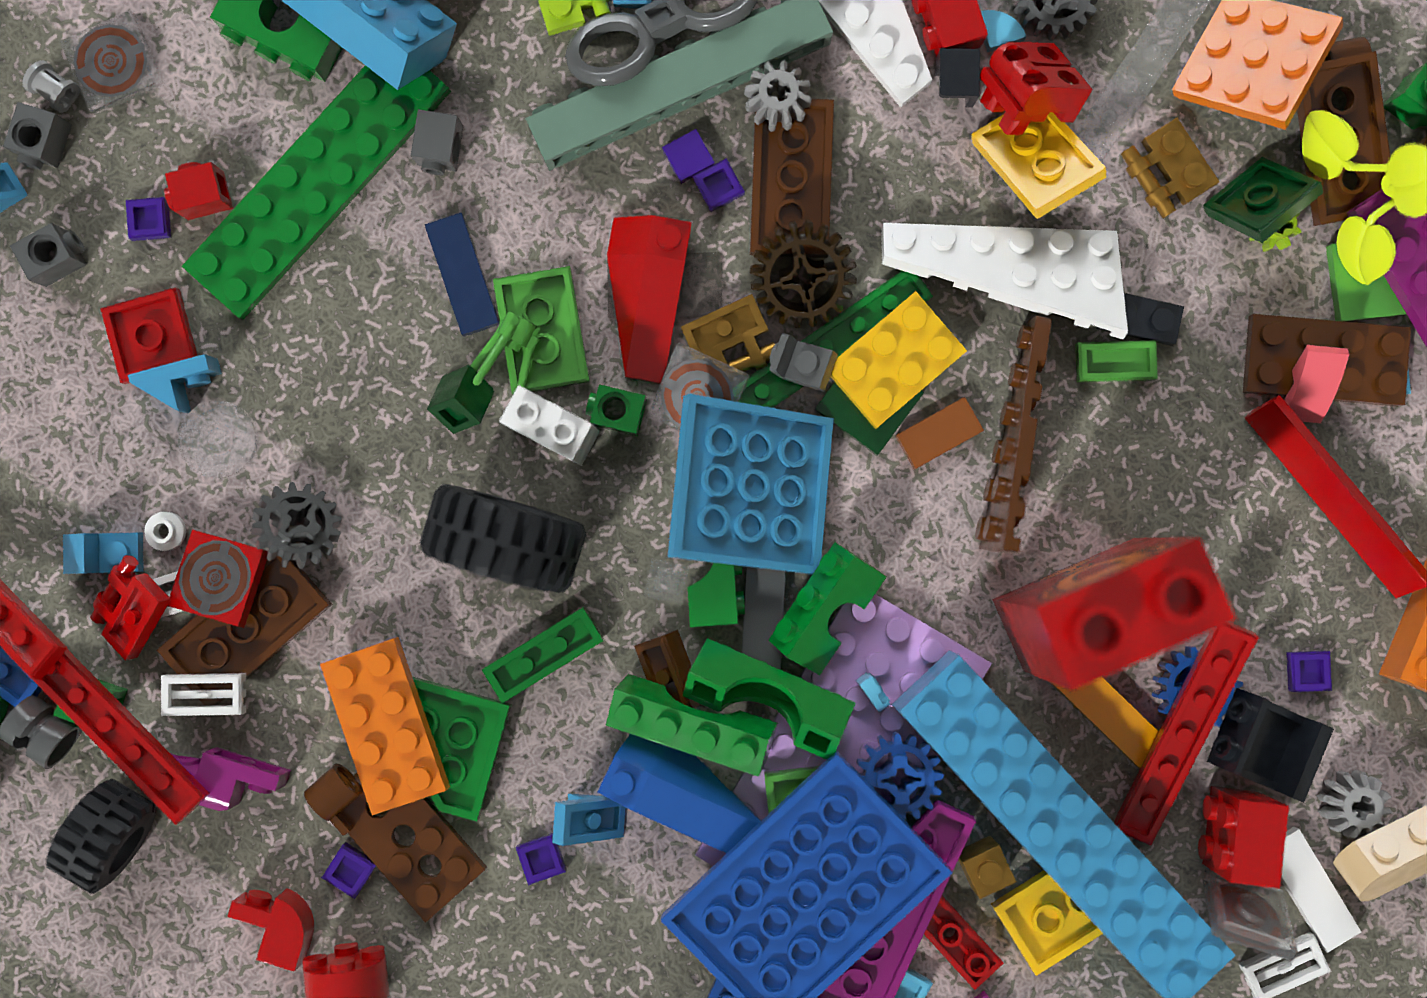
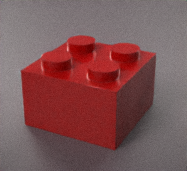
(1244, 836)

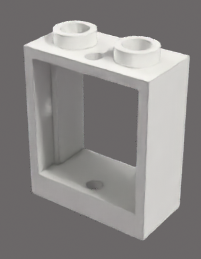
(549, 425)

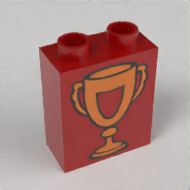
(1114, 609)

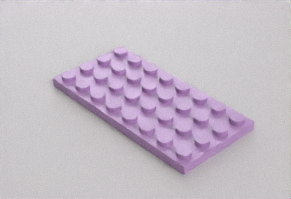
(874, 641)

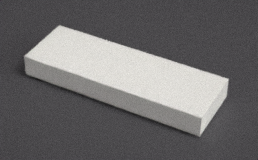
(1315, 894)

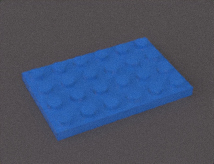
(807, 889)

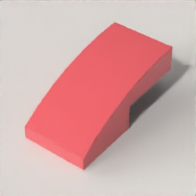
(1316, 381)

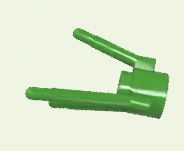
(513, 333)

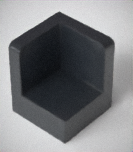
(959, 74)

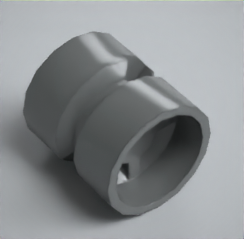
(35, 728)

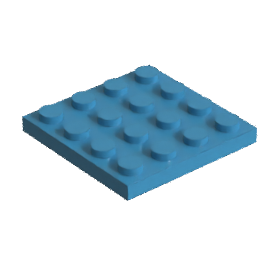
(750, 485)

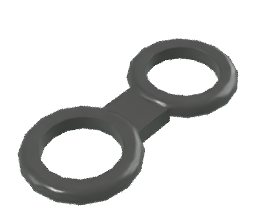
(651, 25)

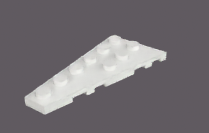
(884, 42)
(1029, 268)

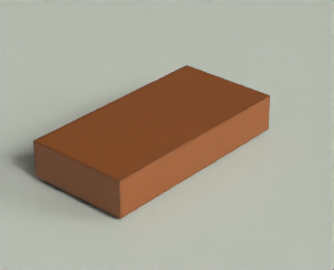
(939, 433)

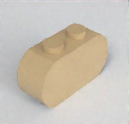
(1386, 857)

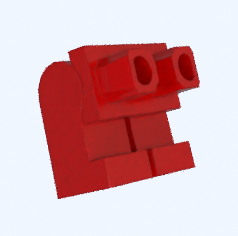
(1032, 85)

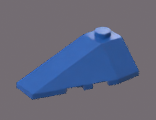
(677, 793)

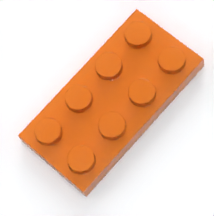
(385, 726)

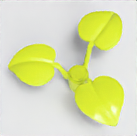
(1362, 246)

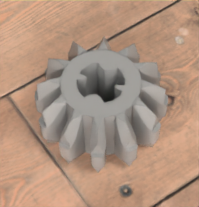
(786, 85)
(1350, 789)

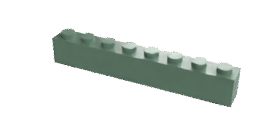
(678, 80)

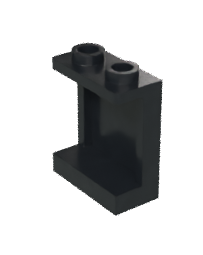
(1270, 745)

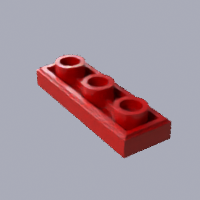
(965, 948)

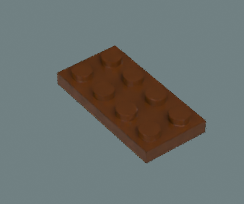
(793, 176)
(1374, 368)
(280, 611)

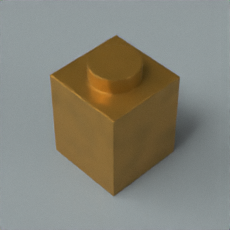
(986, 867)

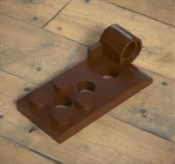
(1355, 72)
(341, 800)

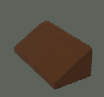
(667, 664)

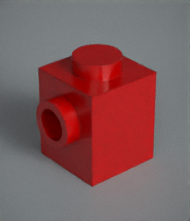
(197, 190)

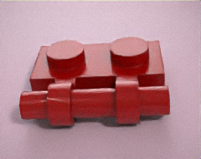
(135, 614)

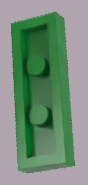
(543, 654)

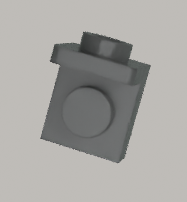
(802, 362)

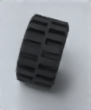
(101, 836)

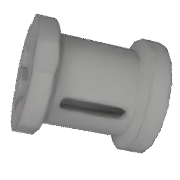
(44, 81)

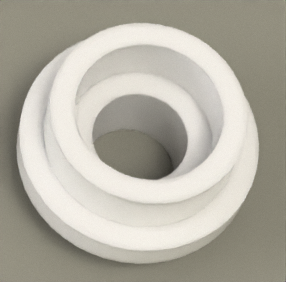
(176, 533)

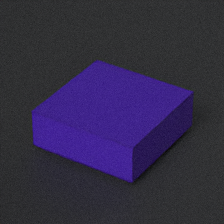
(688, 156)
(718, 185)
(148, 219)
(1309, 671)
(540, 859)
(349, 870)

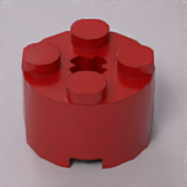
(347, 973)

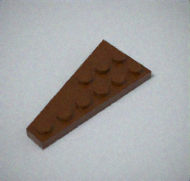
(1016, 448)

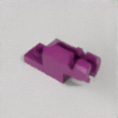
(226, 774)

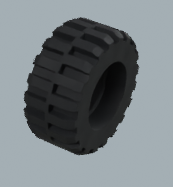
(502, 539)

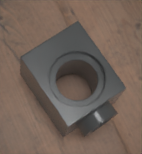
(26, 126)
(436, 142)
(34, 252)

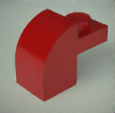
(286, 924)

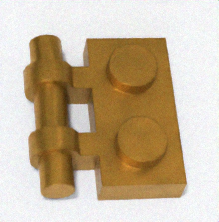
(1178, 162)
(728, 328)

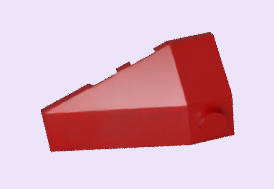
(646, 277)

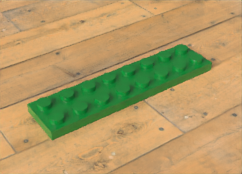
(310, 187)

